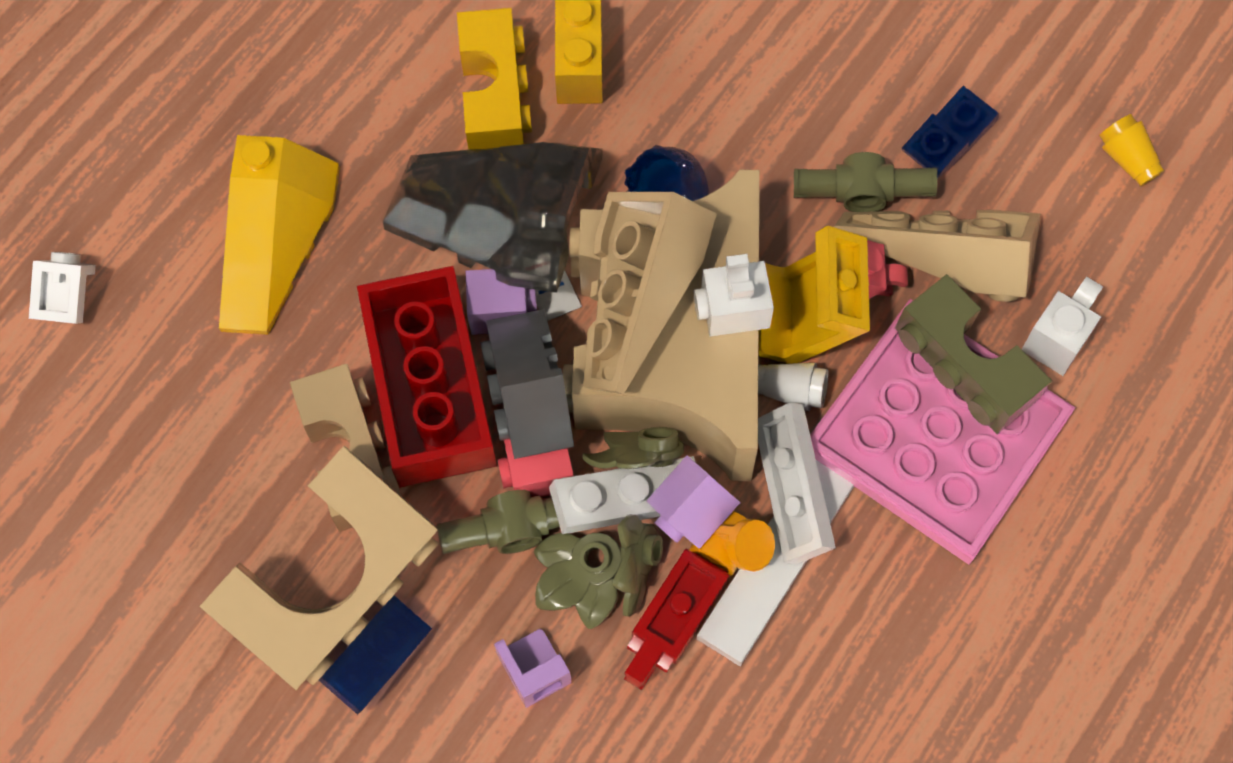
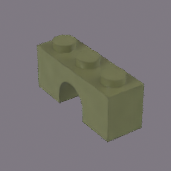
(993, 388)

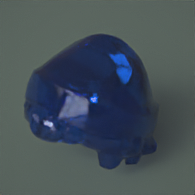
(667, 171)

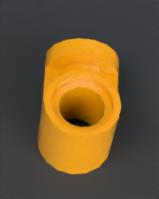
(739, 544)

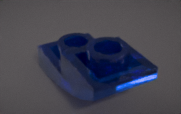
(951, 132)
(375, 654)

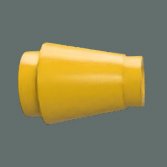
(1132, 149)

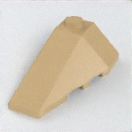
(980, 254)
(648, 259)

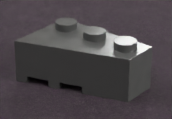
(527, 384)

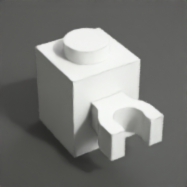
(735, 297)

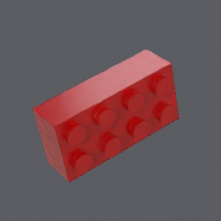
(425, 377)

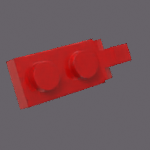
(673, 616)

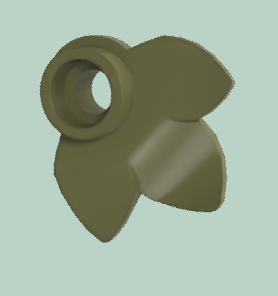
(638, 449)
(639, 553)
(572, 579)

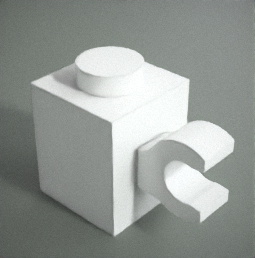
(1064, 327)

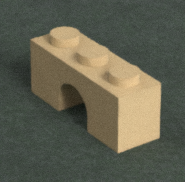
(333, 407)

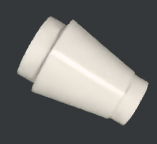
(794, 383)

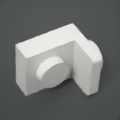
(59, 288)

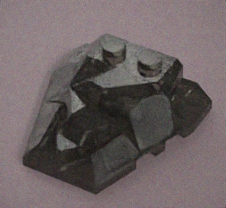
(496, 207)

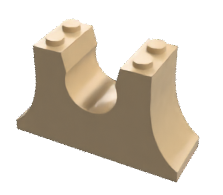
(688, 378)

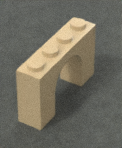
(296, 638)

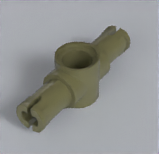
(865, 182)
(509, 522)

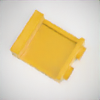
(818, 299)

